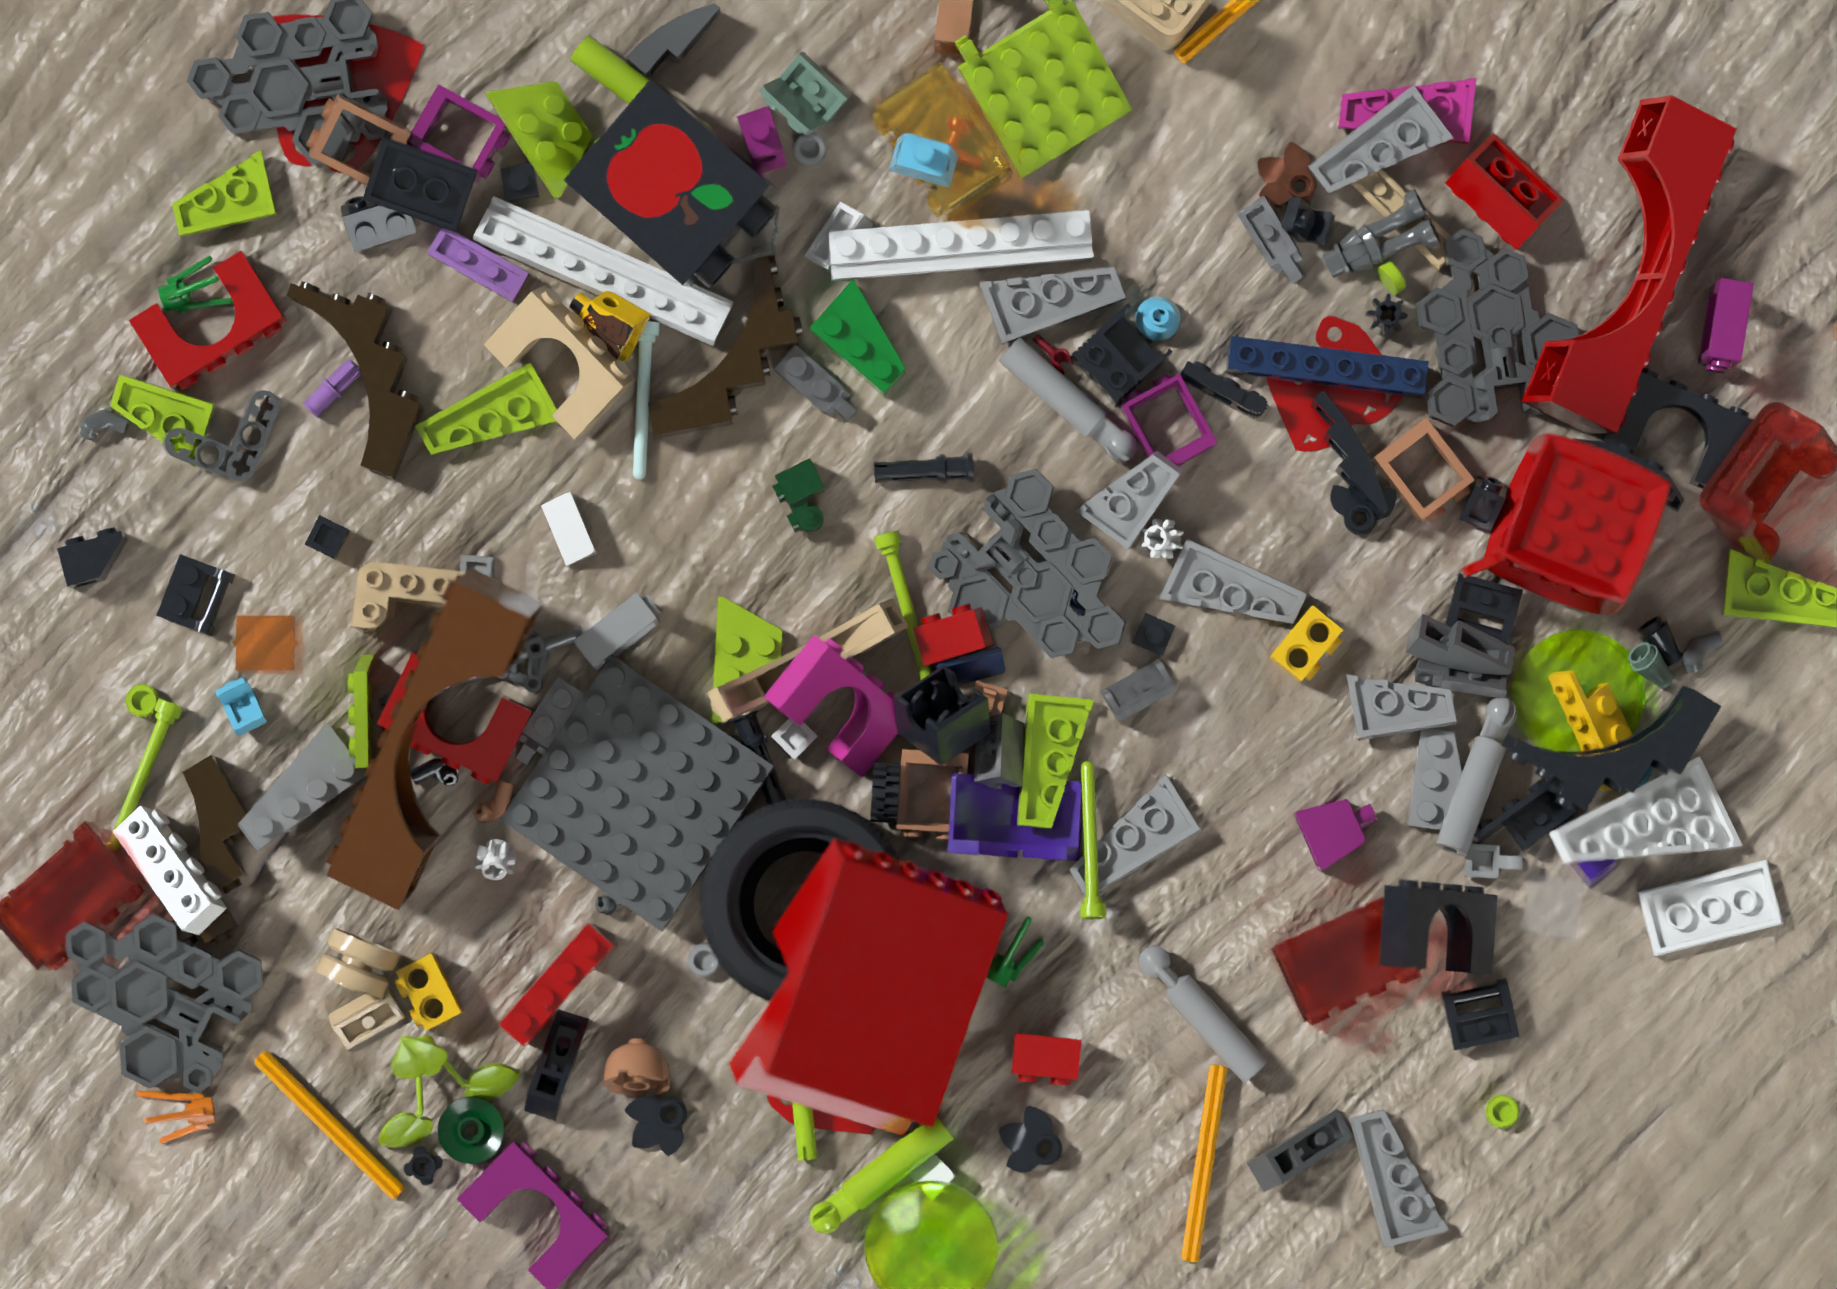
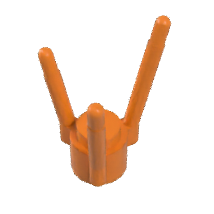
(200, 1112)

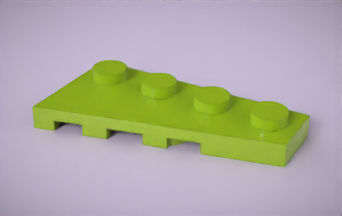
(494, 411)
(1775, 594)
(1050, 744)

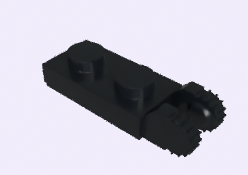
(1223, 390)

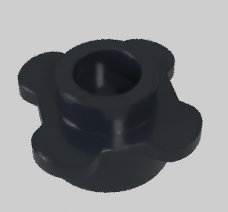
(432, 1163)

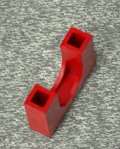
(254, 317)
(483, 755)
(554, 986)

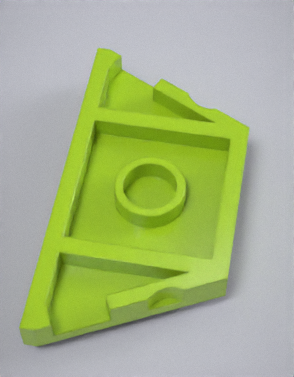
(544, 128)
(742, 644)

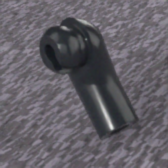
(437, 770)

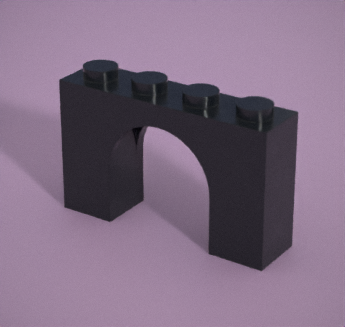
(1720, 425)
(1408, 919)

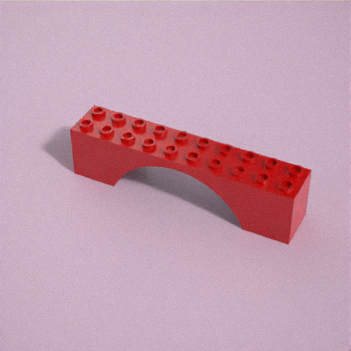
(1674, 164)

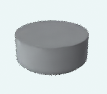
(810, 149)
(702, 961)

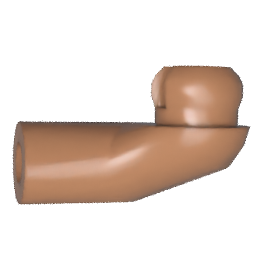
(496, 807)

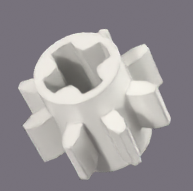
(1164, 530)
(495, 859)

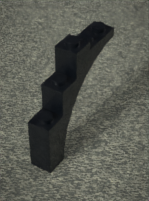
(1662, 744)

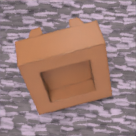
(995, 695)

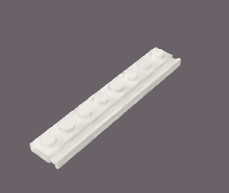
(960, 245)
(601, 270)

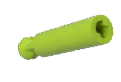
(609, 70)
(879, 1176)

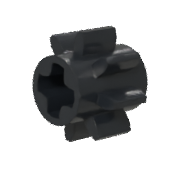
(1386, 305)

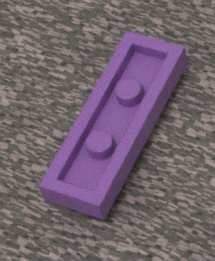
(478, 264)

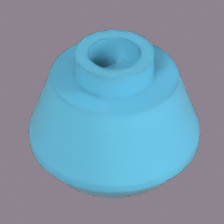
(1168, 322)

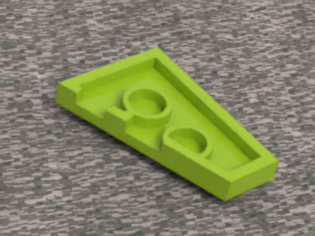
(228, 200)

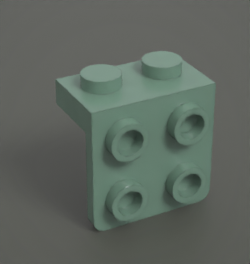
(805, 95)

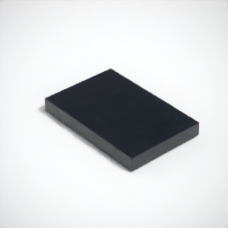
(420, 184)

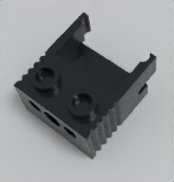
(1117, 358)

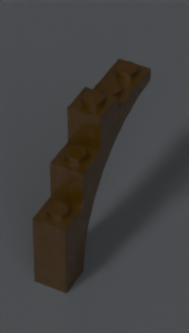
(361, 326)
(707, 402)
(219, 815)

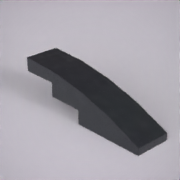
(1356, 465)

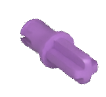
(332, 388)

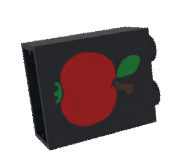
(673, 186)

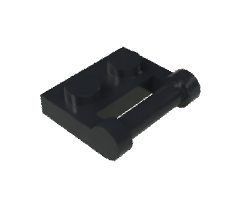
(186, 590)
(1485, 599)
(1483, 1025)

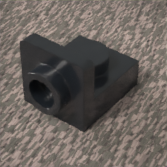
(1306, 223)
(1484, 503)

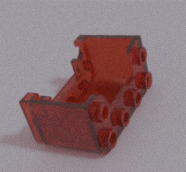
(1759, 473)
(77, 884)
(1336, 963)

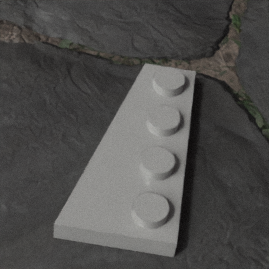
(1225, 584)
(1143, 834)
(1396, 1192)

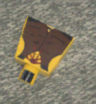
(613, 321)

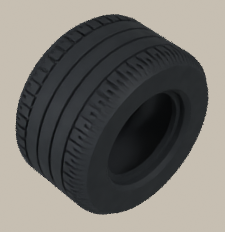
(741, 862)

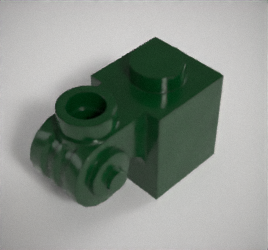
(796, 487)

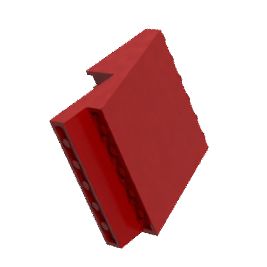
(874, 991)

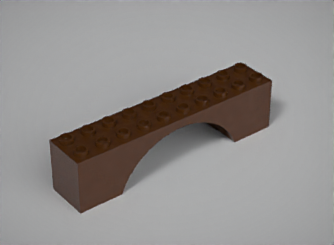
(387, 833)

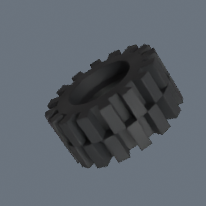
(885, 792)

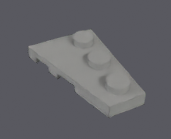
(1132, 499)
(1395, 708)
(1434, 778)

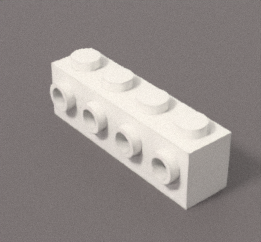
(170, 869)

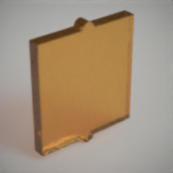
(265, 642)

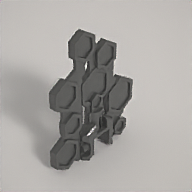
(281, 87)
(1490, 315)
(1039, 590)
(143, 992)

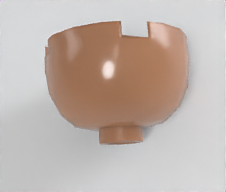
(637, 1068)

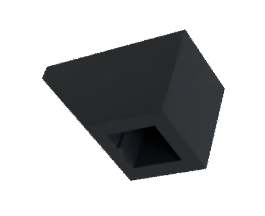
(91, 559)

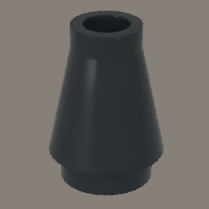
(1658, 633)

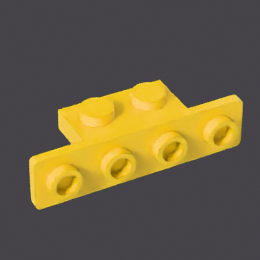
(1592, 716)

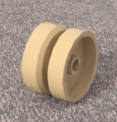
(356, 966)

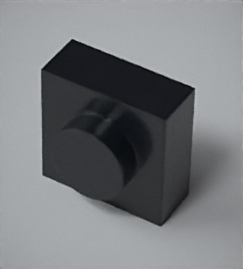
(519, 182)
(327, 537)
(1153, 634)

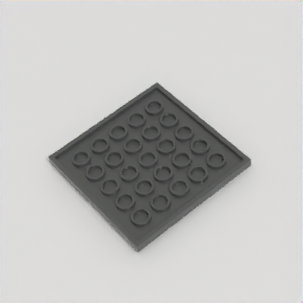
(637, 793)

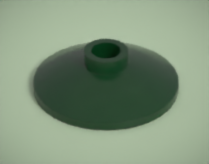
(453, 1132)

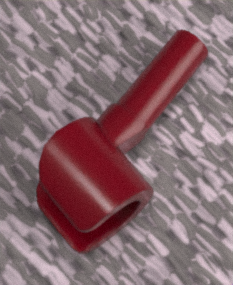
(1057, 355)

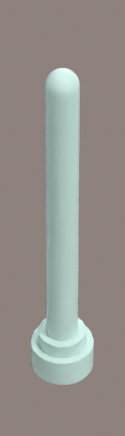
(642, 398)

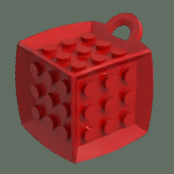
(1575, 524)

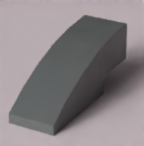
(672, 39)
(1459, 647)

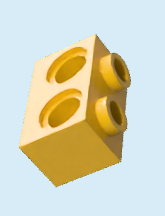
(1300, 639)
(436, 988)

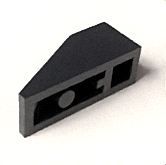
(556, 1065)

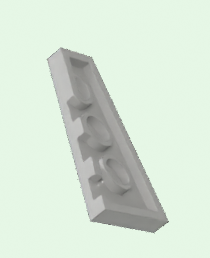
(1389, 136)
(1043, 301)
(307, 785)

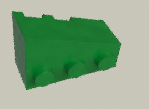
(858, 340)

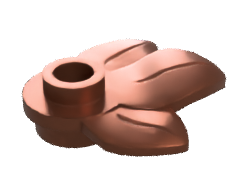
(1283, 173)

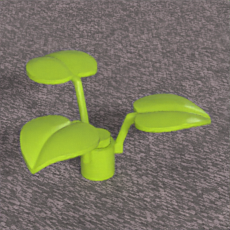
(425, 1057)

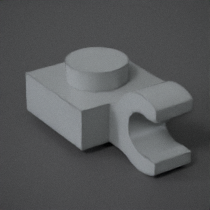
(1485, 861)

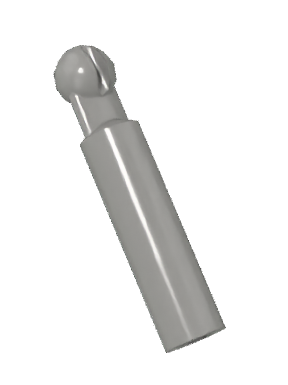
(1068, 400)
(1477, 778)
(1203, 1015)

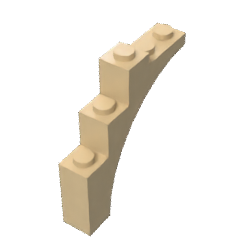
(855, 637)

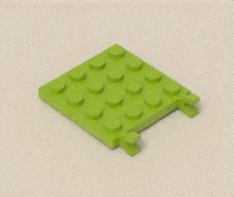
(1043, 86)

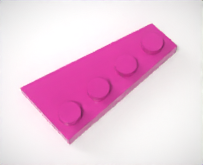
(1448, 100)

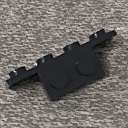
(1527, 819)

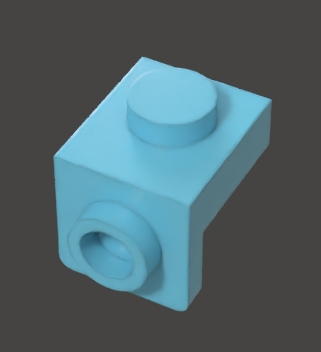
(241, 706)

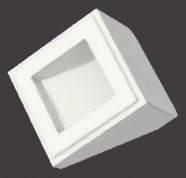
(933, 1169)

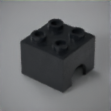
(940, 717)

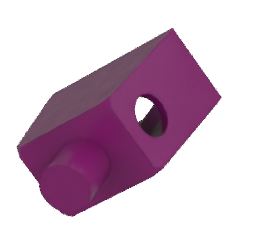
(762, 140)
(1333, 830)

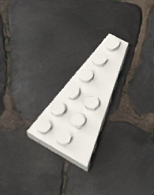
(1657, 819)

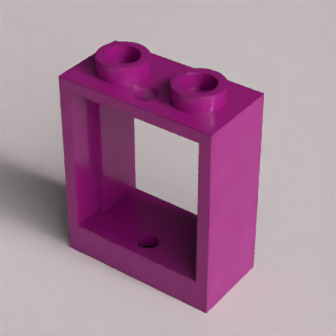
(433, 113)
(1725, 324)
(1163, 385)

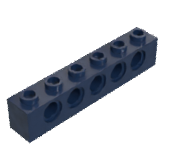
(1327, 366)

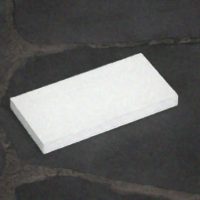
(1710, 908)

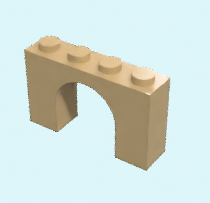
(600, 374)

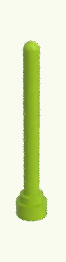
(889, 546)
(165, 715)
(1093, 905)

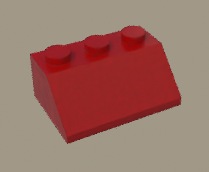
(1504, 191)

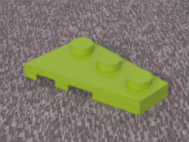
(161, 410)
(361, 744)

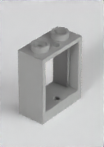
(618, 630)

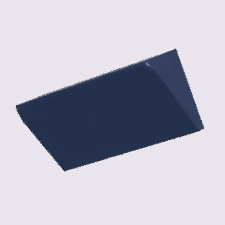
(976, 665)

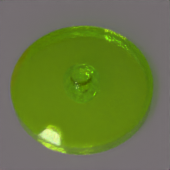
(1595, 661)
(931, 1239)

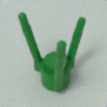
(176, 294)
(1001, 967)

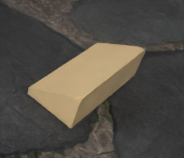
(365, 1018)

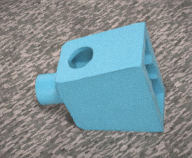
(924, 159)

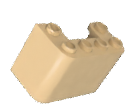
(1158, 21)
(386, 584)

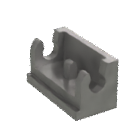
(1138, 690)
(1001, 753)

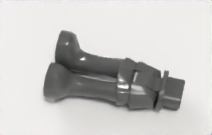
(1362, 248)

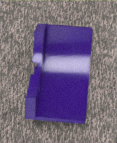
(986, 823)

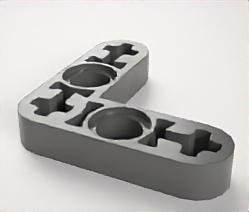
(226, 453)

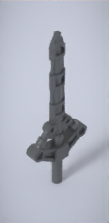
(535, 649)

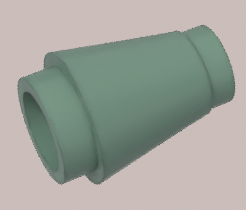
(1649, 663)

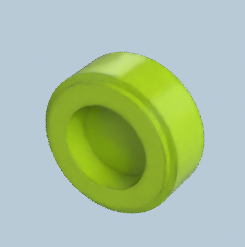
(1391, 277)
(142, 700)
(1501, 1111)

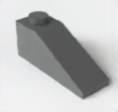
(1300, 1150)

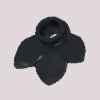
(1348, 504)
(653, 1125)
(1026, 1138)

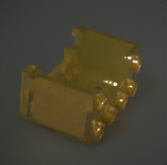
(940, 112)

